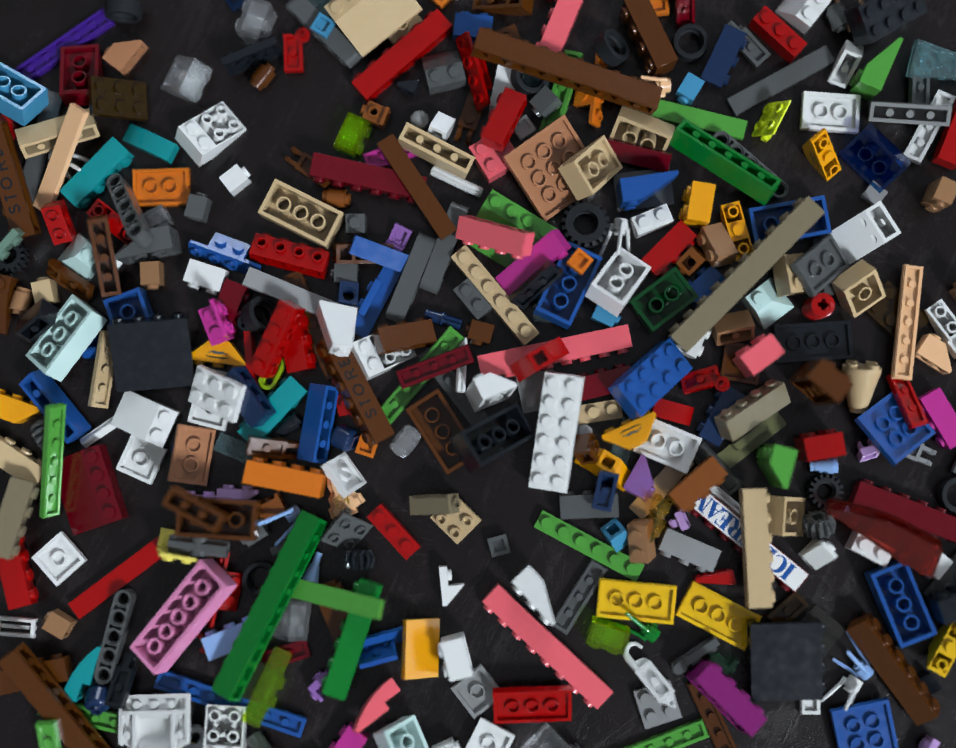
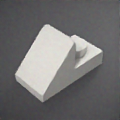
(448, 590)

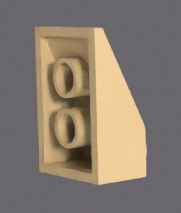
(590, 168)

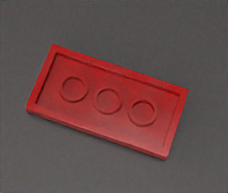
(532, 704)

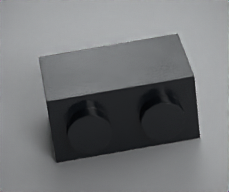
(36, 320)

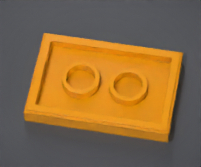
(420, 648)

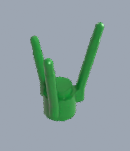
(649, 631)

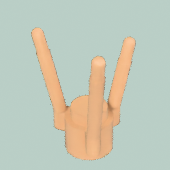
(663, 82)

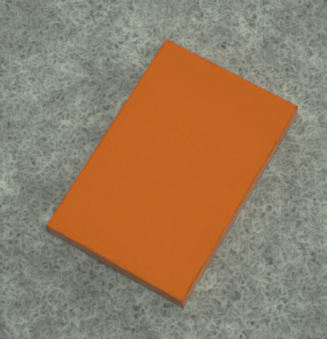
(161, 186)

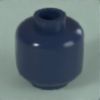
(344, 438)
(95, 699)

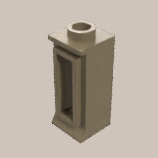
(434, 504)

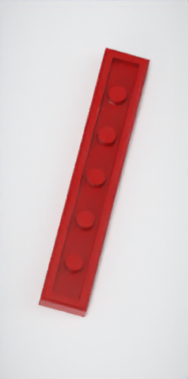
(115, 580)

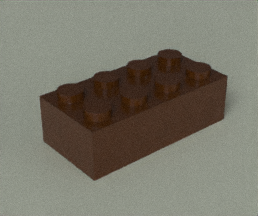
(648, 36)
(821, 382)
(437, 426)
(239, 525)

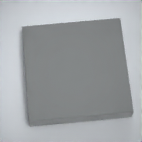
(476, 691)

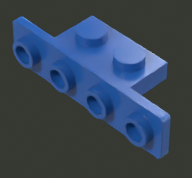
(225, 252)
(375, 300)
(380, 647)

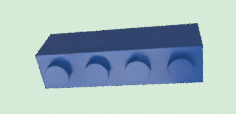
(45, 391)
(318, 423)

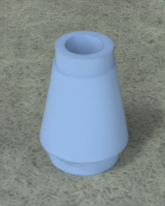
(825, 466)

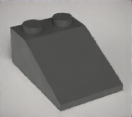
(164, 244)

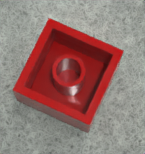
(821, 446)

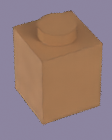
(152, 274)
(58, 623)

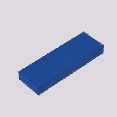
(378, 253)

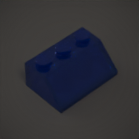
(875, 157)

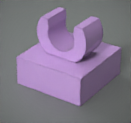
(868, 452)
(679, 520)

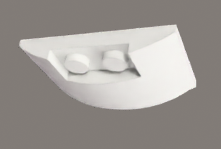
(155, 721)

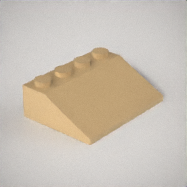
(371, 21)

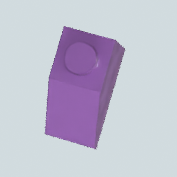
(640, 481)

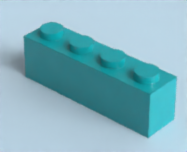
(94, 174)
(284, 401)

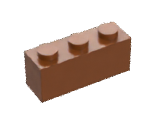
(697, 484)

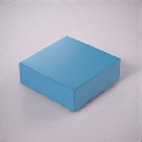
(322, 25)

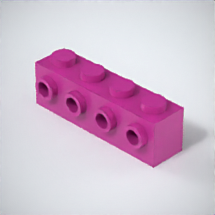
(550, 247)

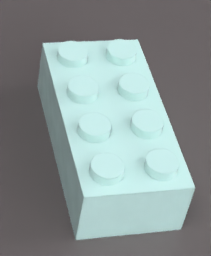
(66, 341)
(401, 734)

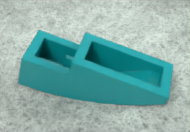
(151, 143)
(82, 676)

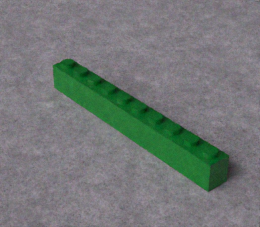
(269, 606)

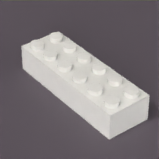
(556, 431)

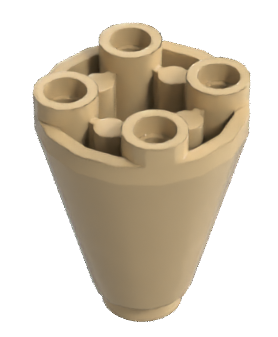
(864, 379)

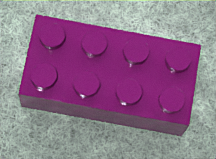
(729, 700)

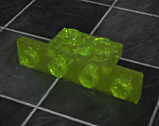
(267, 687)

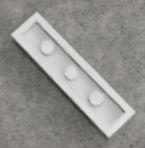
(926, 133)

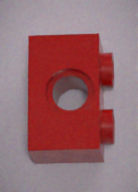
(58, 222)

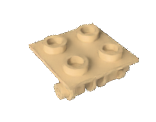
(457, 525)

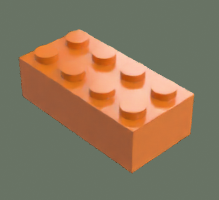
(285, 478)

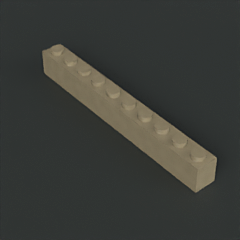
(746, 273)

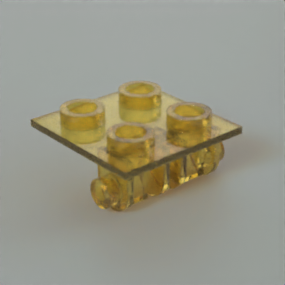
(658, 510)

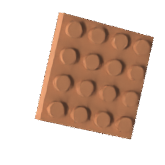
(537, 164)

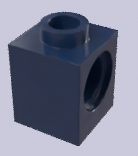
(347, 288)

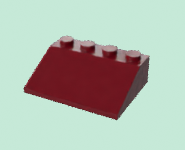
(91, 490)

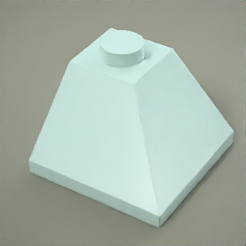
(79, 257)
(765, 304)

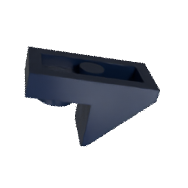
(605, 490)

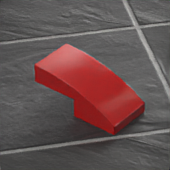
(673, 412)

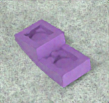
(399, 237)

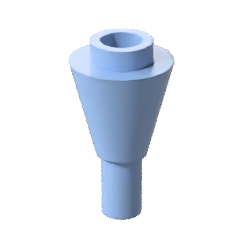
(312, 571)

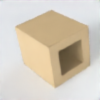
(45, 289)

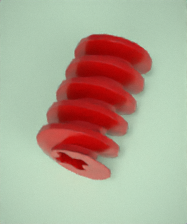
(818, 307)

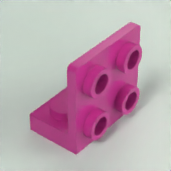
(216, 323)

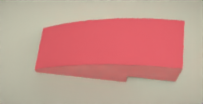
(375, 704)

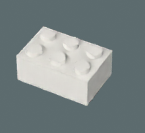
(618, 281)

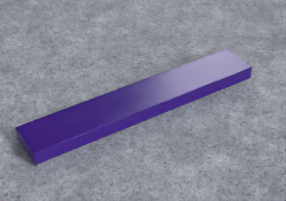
(79, 35)

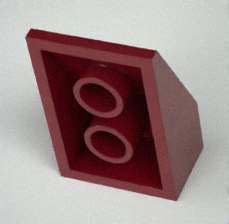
(75, 67)

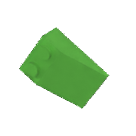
(871, 78)

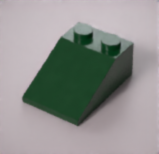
(662, 300)

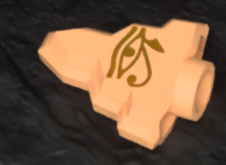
(337, 502)

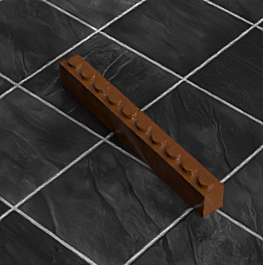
(566, 71)

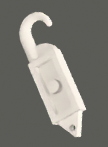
(650, 677)

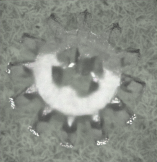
(405, 441)

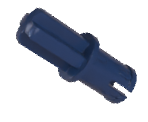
(443, 318)

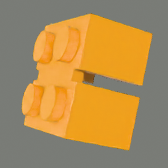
(697, 204)

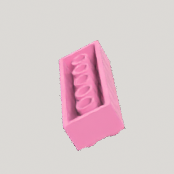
(183, 616)

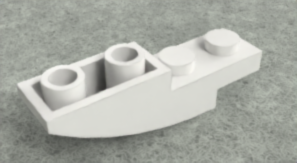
(944, 324)

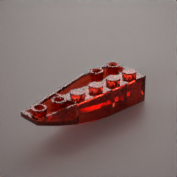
(893, 535)

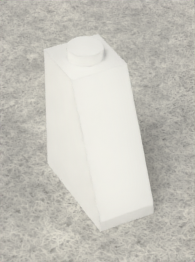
(337, 326)

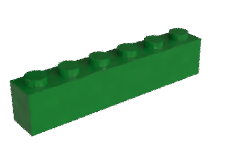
(724, 162)
(349, 645)

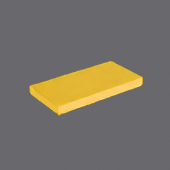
(642, 600)
(716, 614)

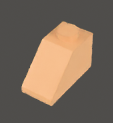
(933, 353)

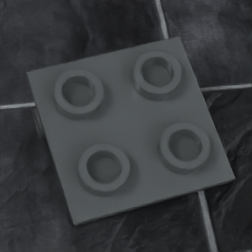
(346, 530)

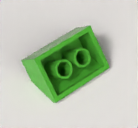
(776, 464)

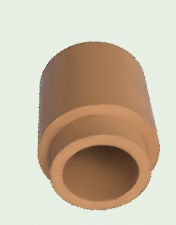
(21, 300)

